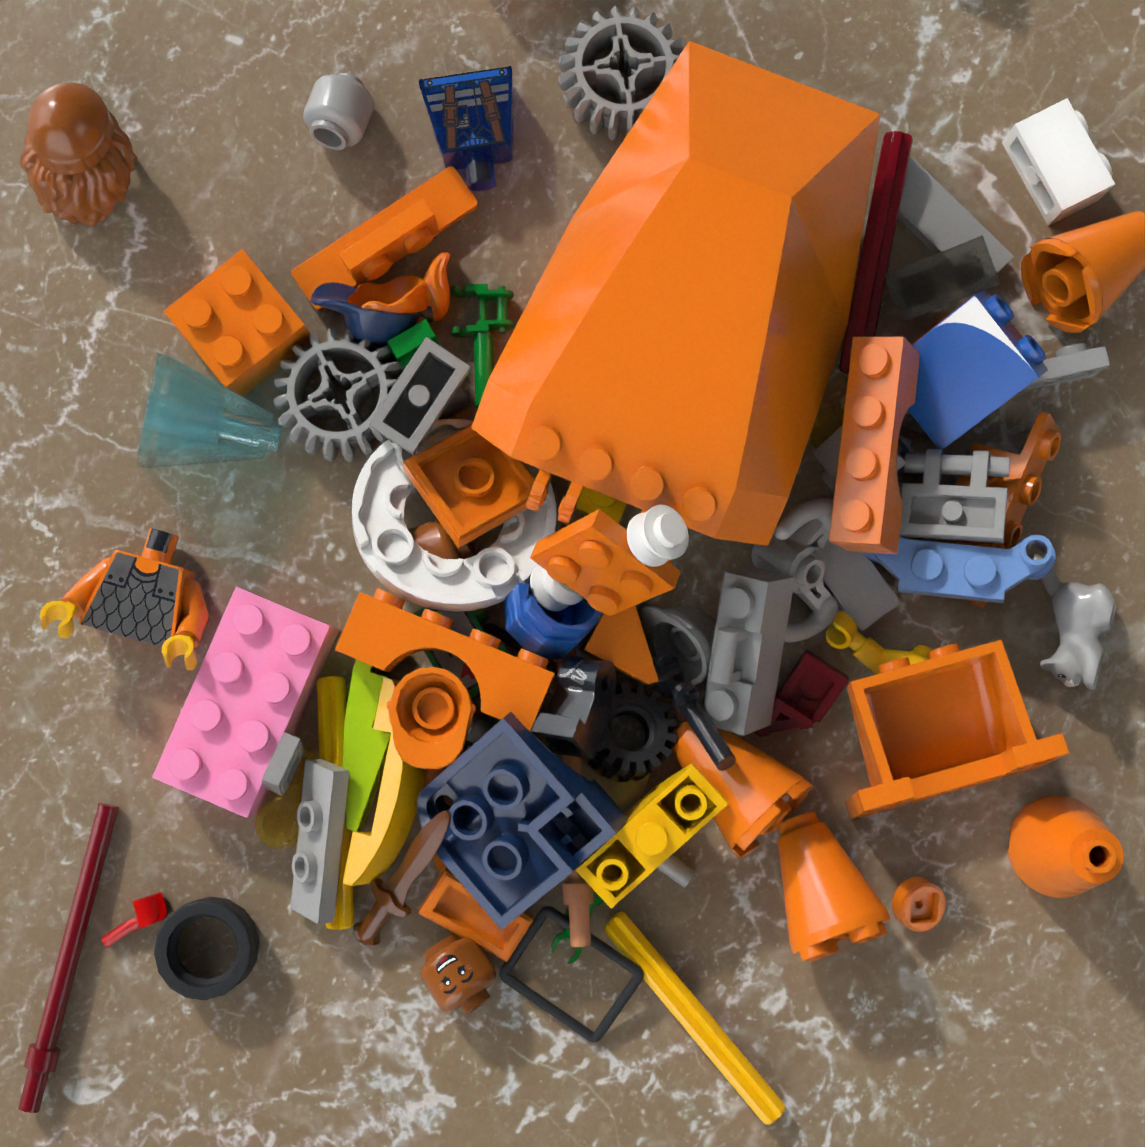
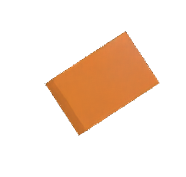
(623, 643)

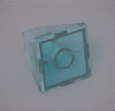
(200, 421)

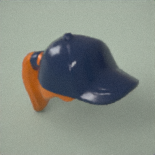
(389, 308)

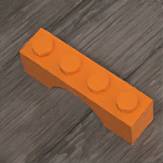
(866, 487)
(386, 635)

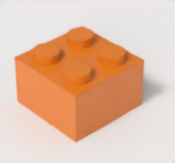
(238, 324)

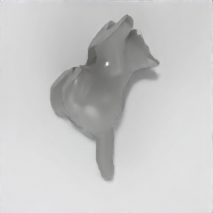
(1082, 618)

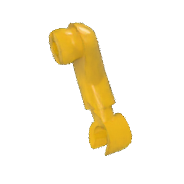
(844, 633)

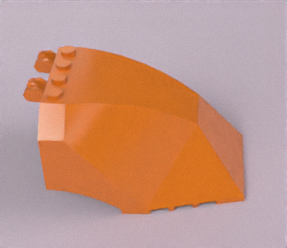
(694, 303)

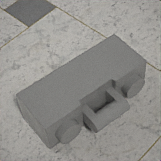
(747, 648)

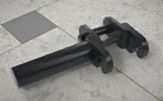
(688, 708)

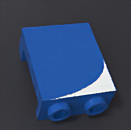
(971, 367)

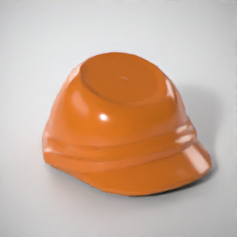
(430, 717)

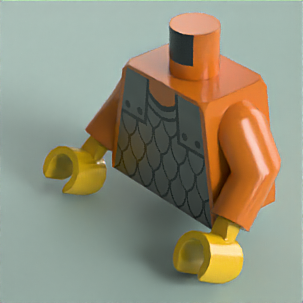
(138, 600)

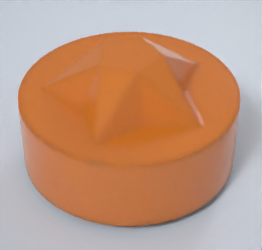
(918, 904)

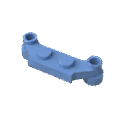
(965, 569)

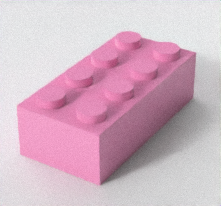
(244, 701)

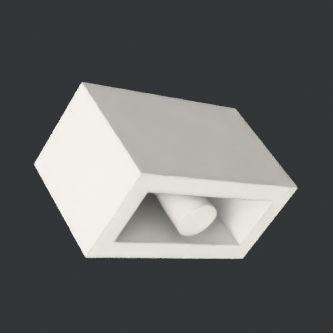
(1058, 161)

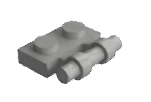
(955, 511)

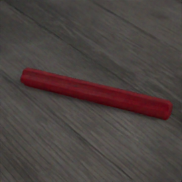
(877, 240)

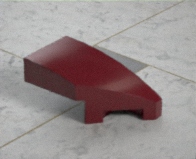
(805, 695)

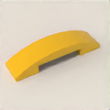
(396, 808)

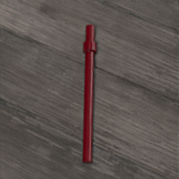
(44, 1054)

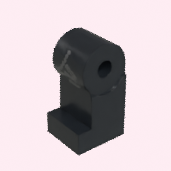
(578, 707)

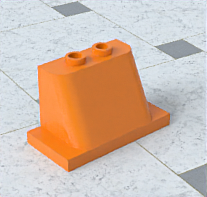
(942, 727)

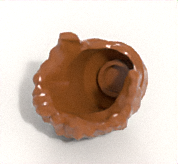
(76, 154)

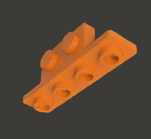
(389, 235)
(1024, 479)

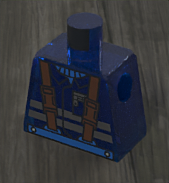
(472, 121)

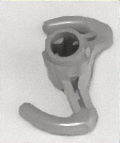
(802, 557)

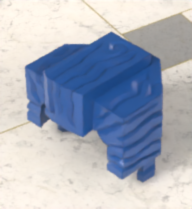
(546, 631)

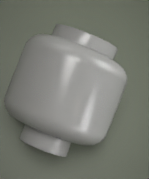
(338, 111)

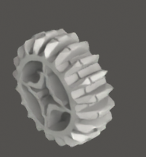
(604, 75)
(323, 400)

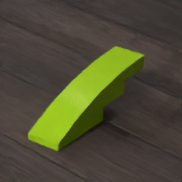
(363, 746)

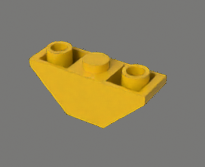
(652, 833)

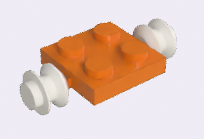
(607, 562)

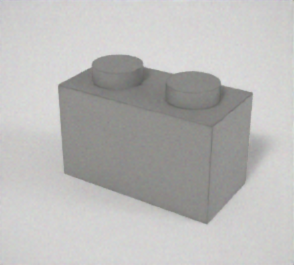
(419, 396)

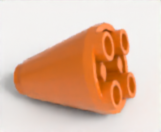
(824, 891)

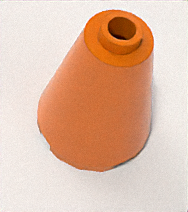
(1085, 270)
(757, 788)
(1062, 847)

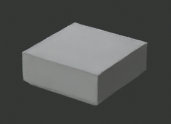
(283, 764)

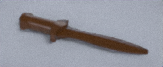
(393, 892)

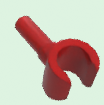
(148, 911)

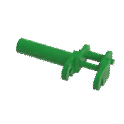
(481, 331)

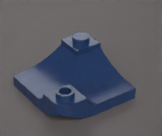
(516, 819)

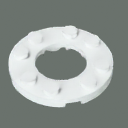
(424, 577)

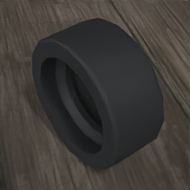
(168, 959)

